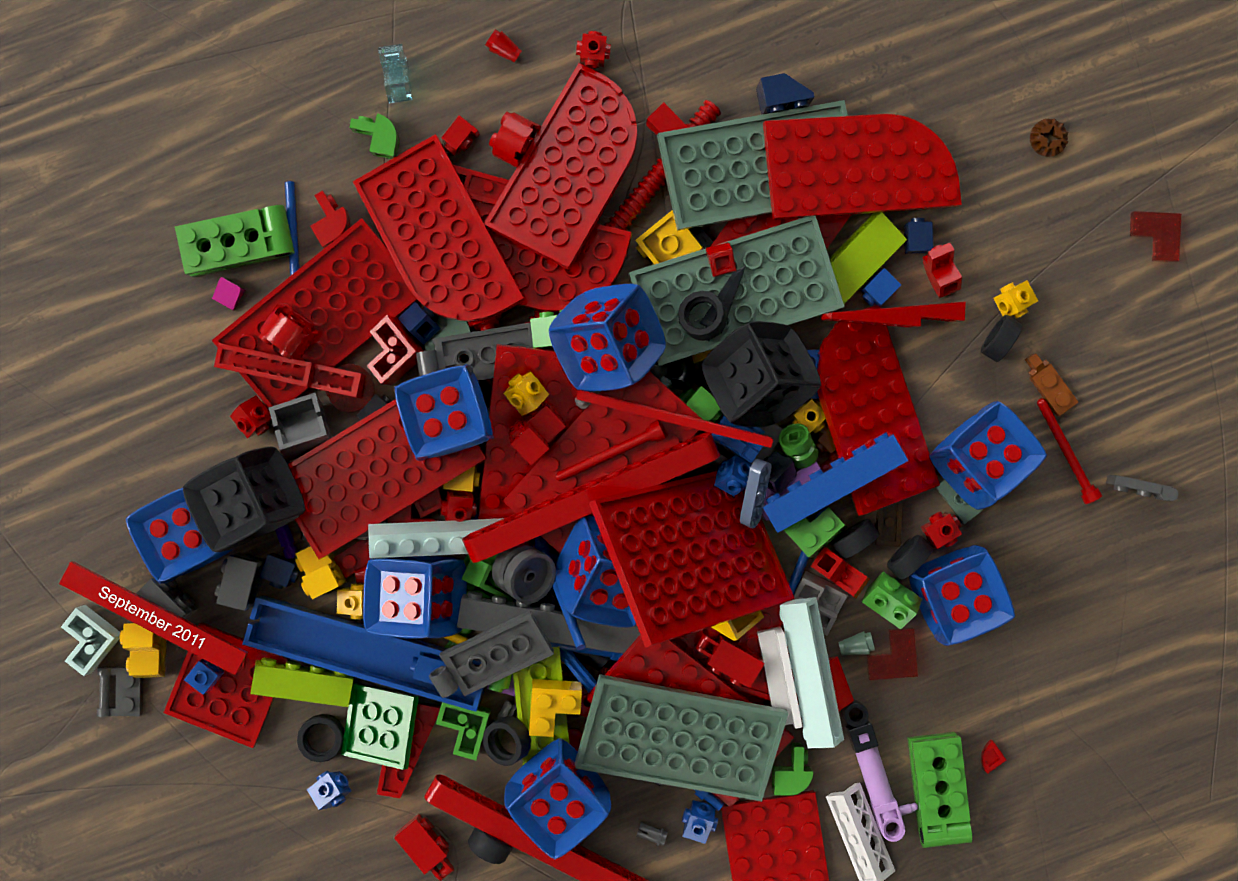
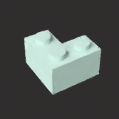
(94, 636)

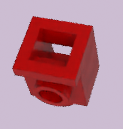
(459, 136)

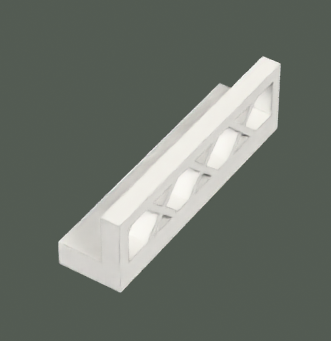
(779, 673)
(857, 837)

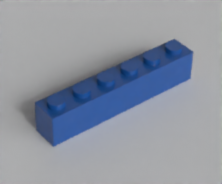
(835, 482)

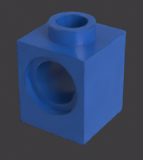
(880, 288)
(424, 665)
(204, 676)

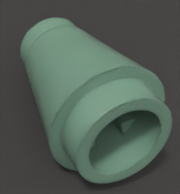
(857, 645)

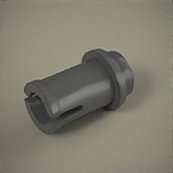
(654, 834)

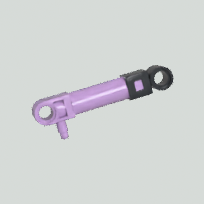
(882, 801)

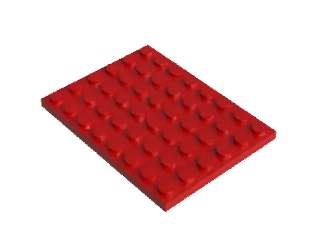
(688, 557)

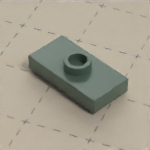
(956, 503)

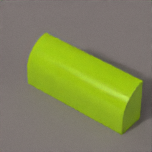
(865, 253)

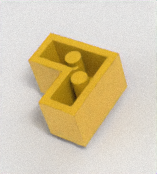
(320, 575)
(146, 651)
(551, 698)

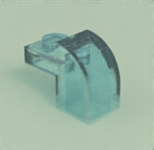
(396, 73)

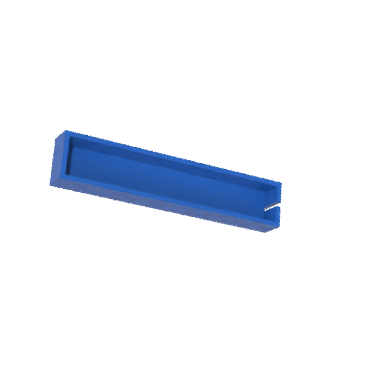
(345, 648)

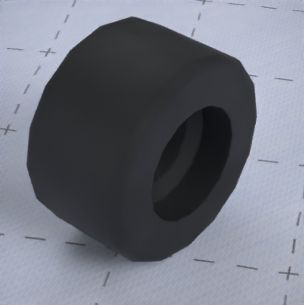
(488, 847)

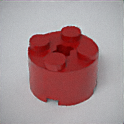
(513, 138)
(288, 332)

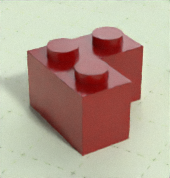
(398, 351)
(534, 432)

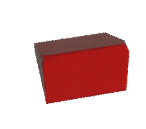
(721, 259)

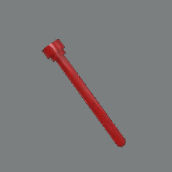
(652, 433)
(1088, 491)

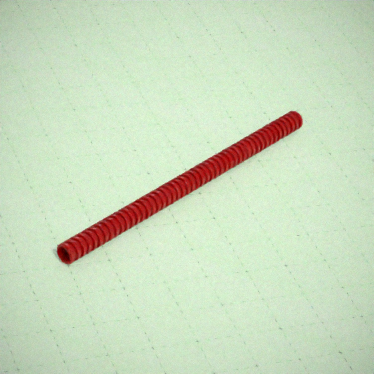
(649, 185)

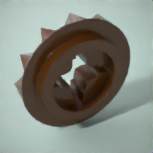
(1039, 142)

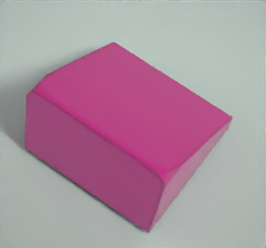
(228, 293)

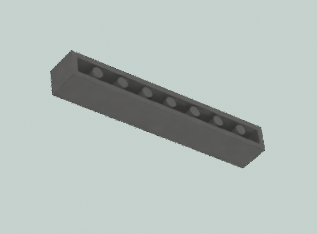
(485, 613)

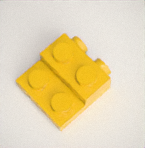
(665, 242)

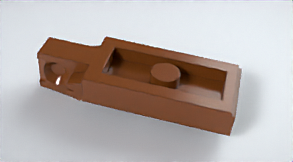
(1050, 385)

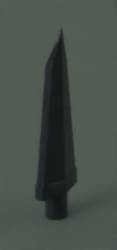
(726, 296)

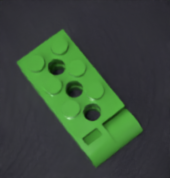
(272, 243)
(953, 823)

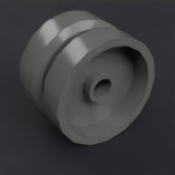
(524, 573)

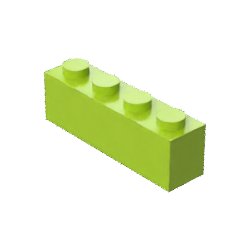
(301, 683)

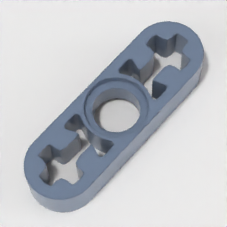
(755, 493)

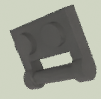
(128, 693)

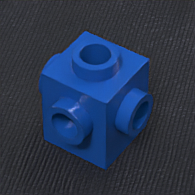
(733, 475)
(329, 790)
(699, 821)

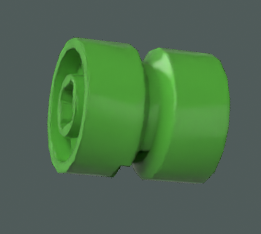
(798, 445)

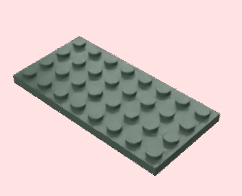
(721, 167)
(782, 283)
(680, 738)

